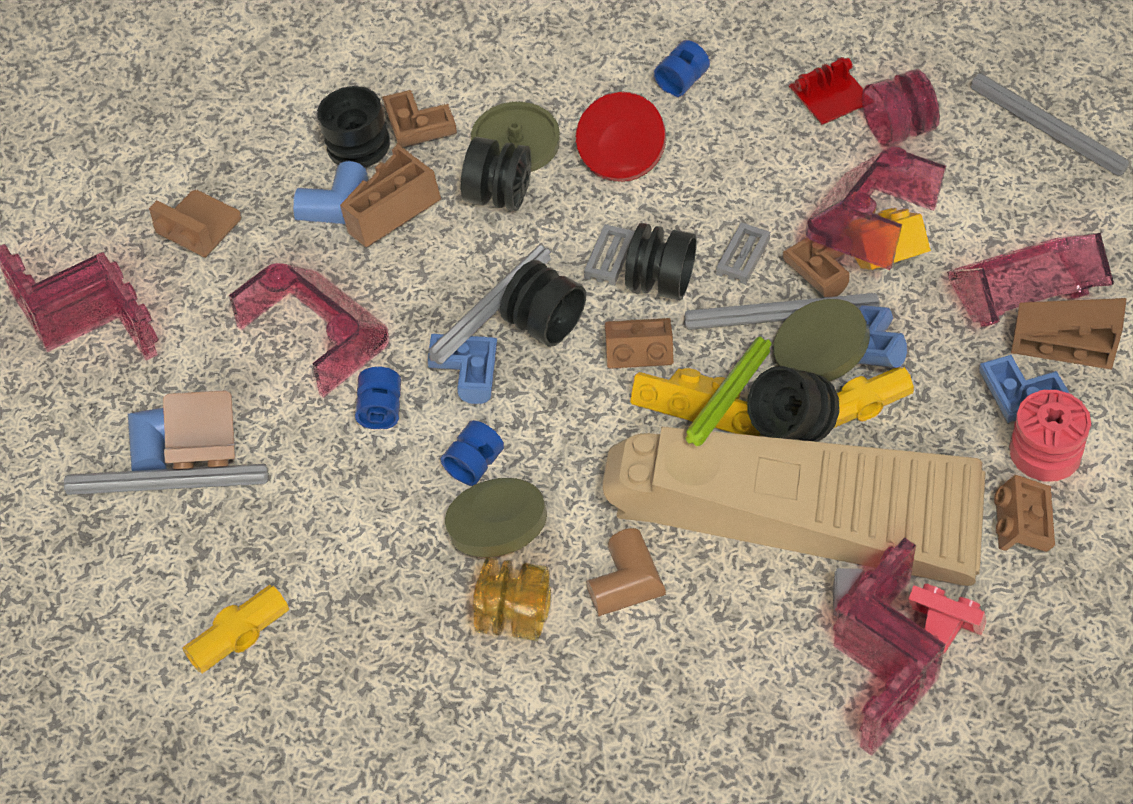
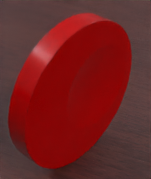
(621, 136)

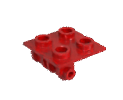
(829, 90)

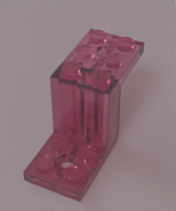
(78, 301)
(887, 644)

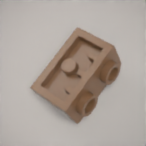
(639, 343)
(1024, 514)

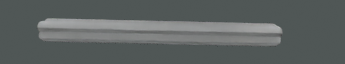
(1050, 124)
(480, 312)
(762, 312)
(165, 479)

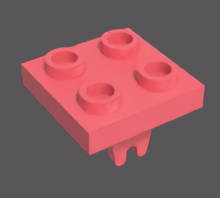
(945, 615)

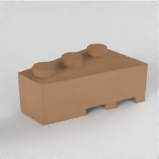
(390, 197)
(1070, 330)

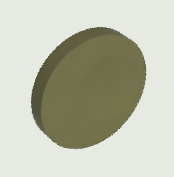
(522, 125)
(823, 338)
(496, 517)

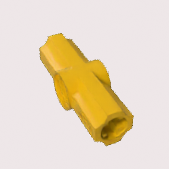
(866, 398)
(235, 628)

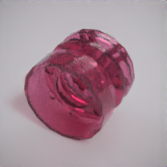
(901, 107)

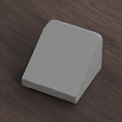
(845, 583)

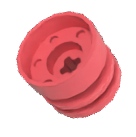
(1049, 435)

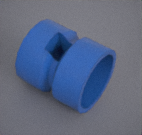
(681, 68)
(378, 398)
(472, 453)

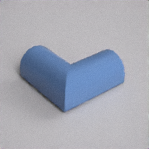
(323, 204)
(884, 347)
(476, 366)
(1010, 386)
(147, 440)

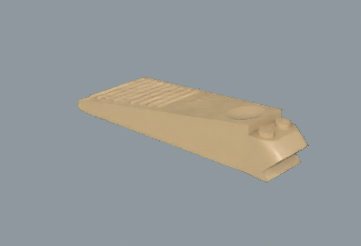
(806, 497)

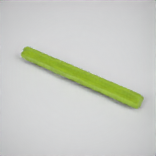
(728, 392)

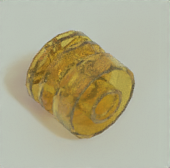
(504, 598)

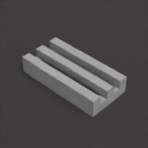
(735, 272)
(602, 273)

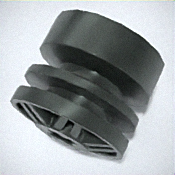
(354, 126)
(495, 173)
(666, 262)
(543, 302)
(793, 404)

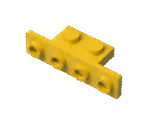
(686, 396)

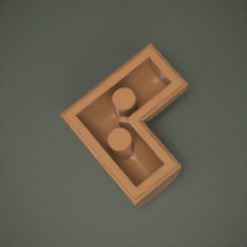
(415, 125)
(818, 266)
(634, 579)

